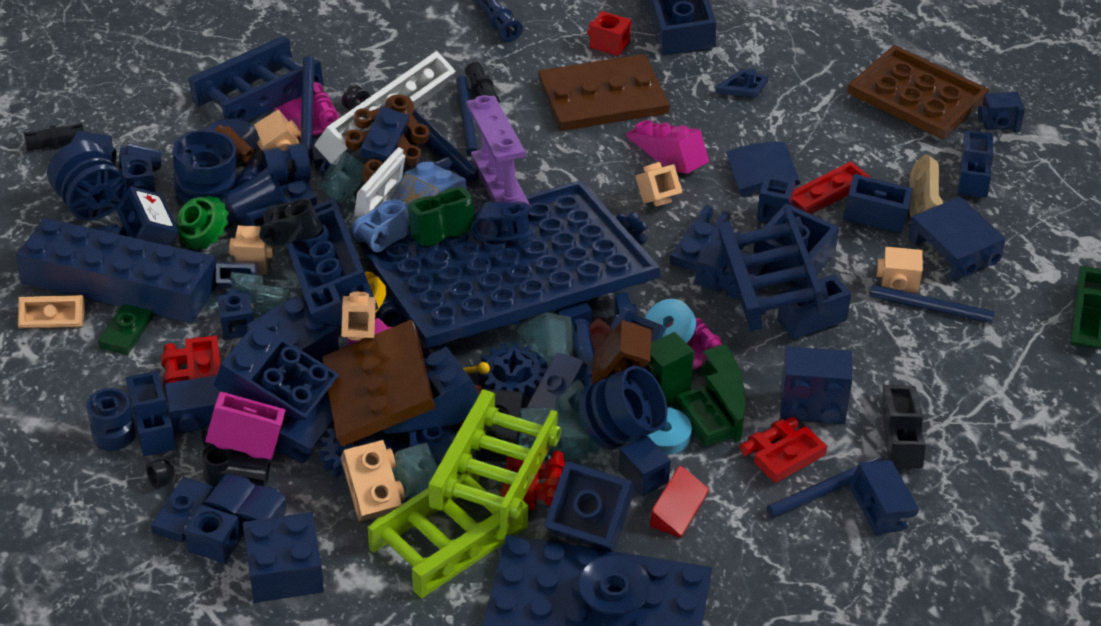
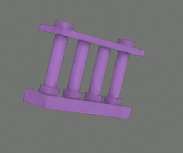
(498, 151)

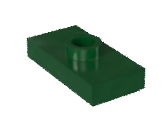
(125, 329)
(705, 415)

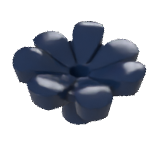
(634, 226)

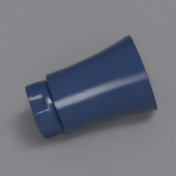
(252, 195)

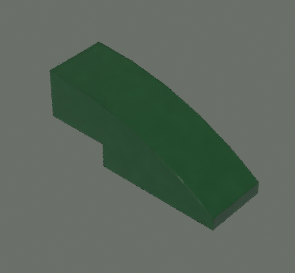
(1087, 309)
(725, 385)

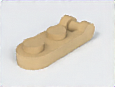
(925, 185)

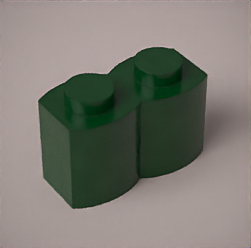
(441, 216)

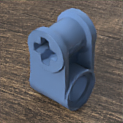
(382, 225)

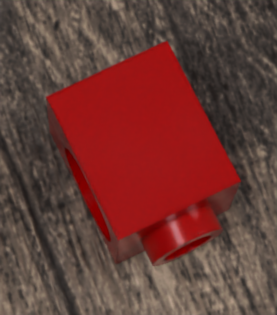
(609, 33)

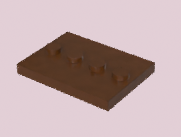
(918, 91)
(603, 92)
(378, 383)

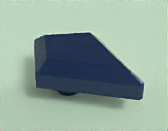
(743, 83)

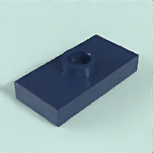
(558, 377)
(179, 507)

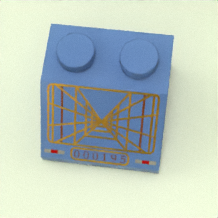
(425, 181)

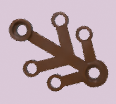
(398, 103)

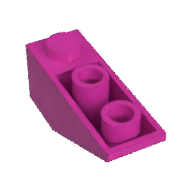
(671, 144)

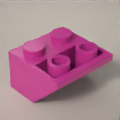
(245, 426)

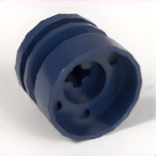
(203, 165)
(86, 180)
(623, 407)

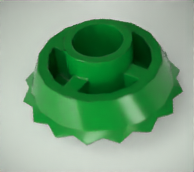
(201, 222)

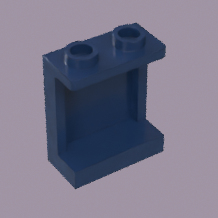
(958, 236)

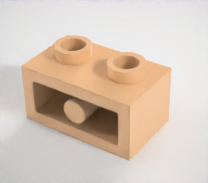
(372, 480)

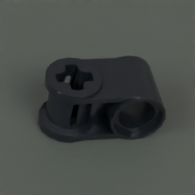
(293, 222)

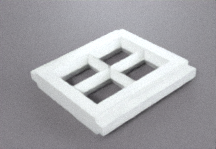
(381, 184)

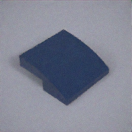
(756, 160)

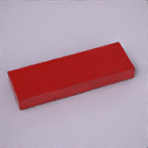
(826, 189)

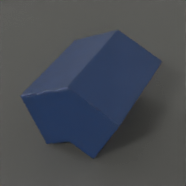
(225, 268)

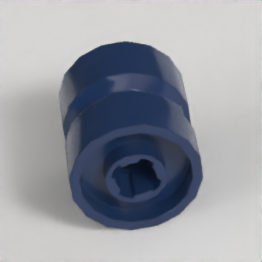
(276, 161)
(110, 419)

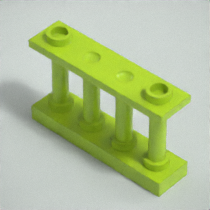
(473, 437)
(453, 555)

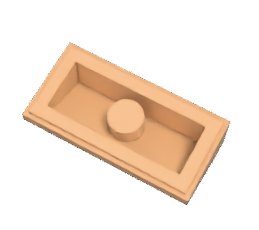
(51, 311)

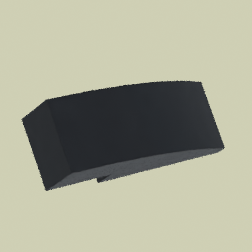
(903, 426)

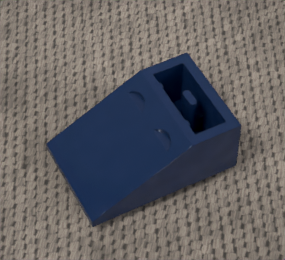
(274, 373)
(451, 391)

